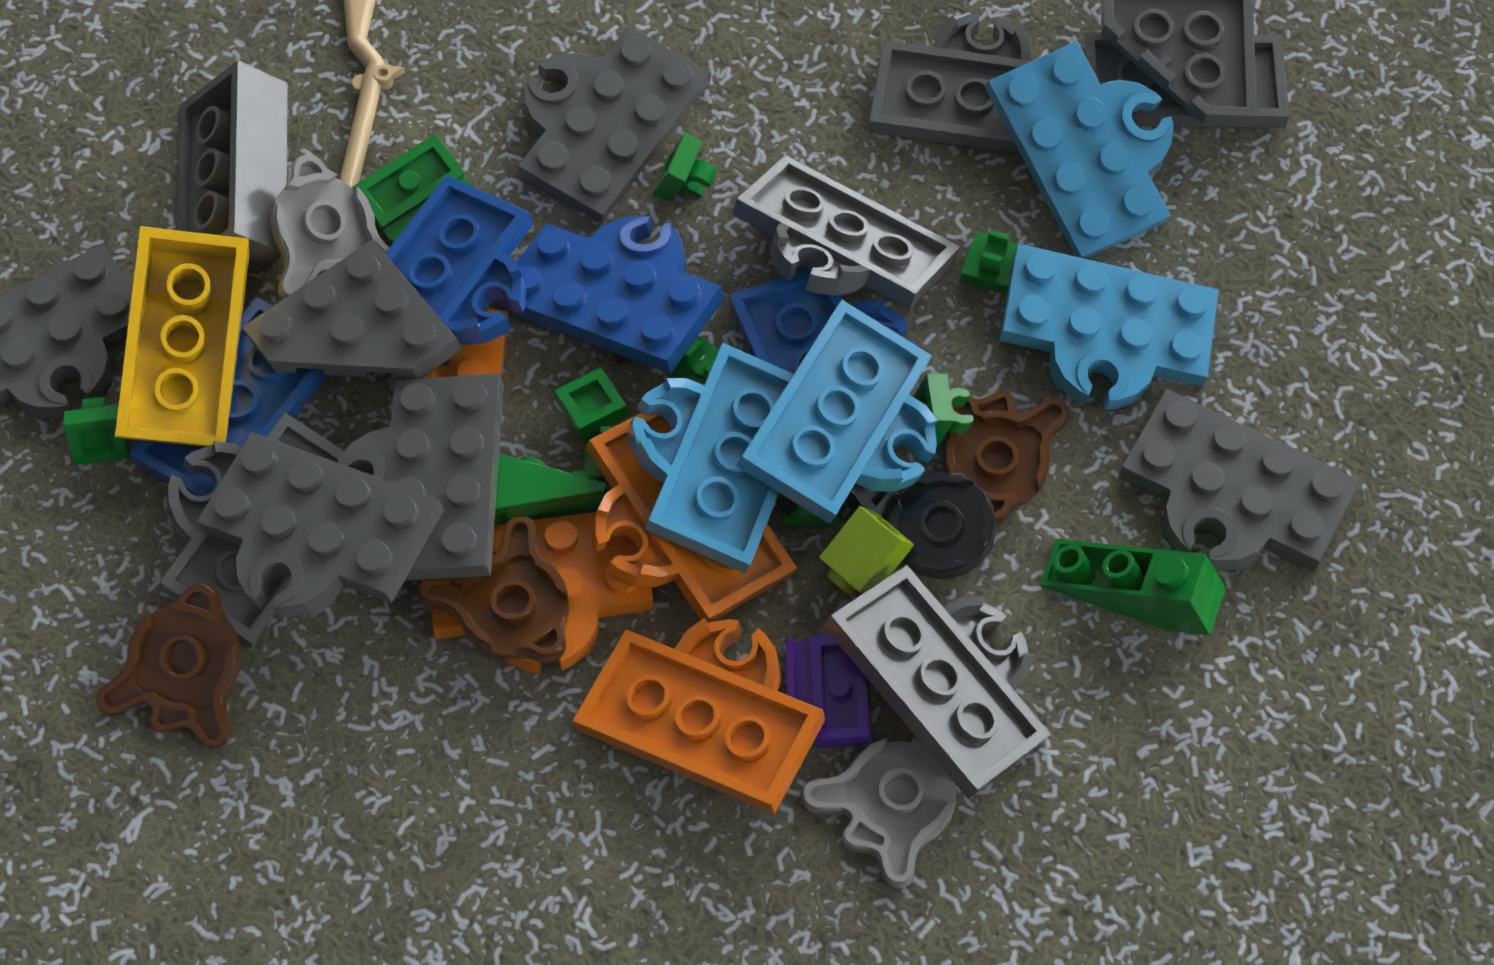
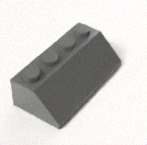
(234, 159)

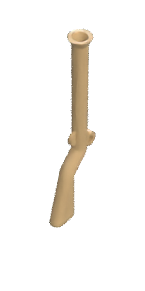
(376, 78)

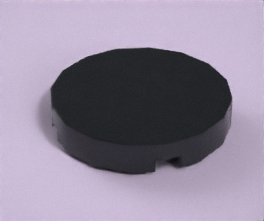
(946, 522)

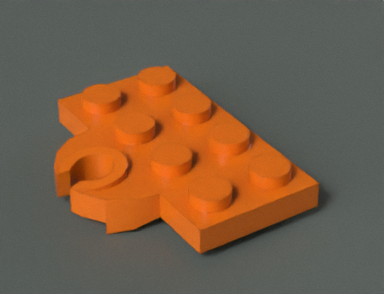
(624, 511)
(590, 587)
(704, 712)

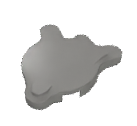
(318, 223)
(893, 802)

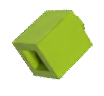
(864, 552)

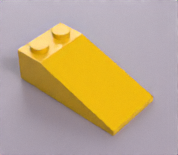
(182, 337)

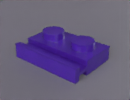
(828, 679)

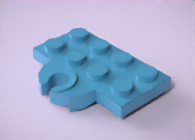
(1085, 147)
(1108, 323)
(844, 417)
(703, 494)

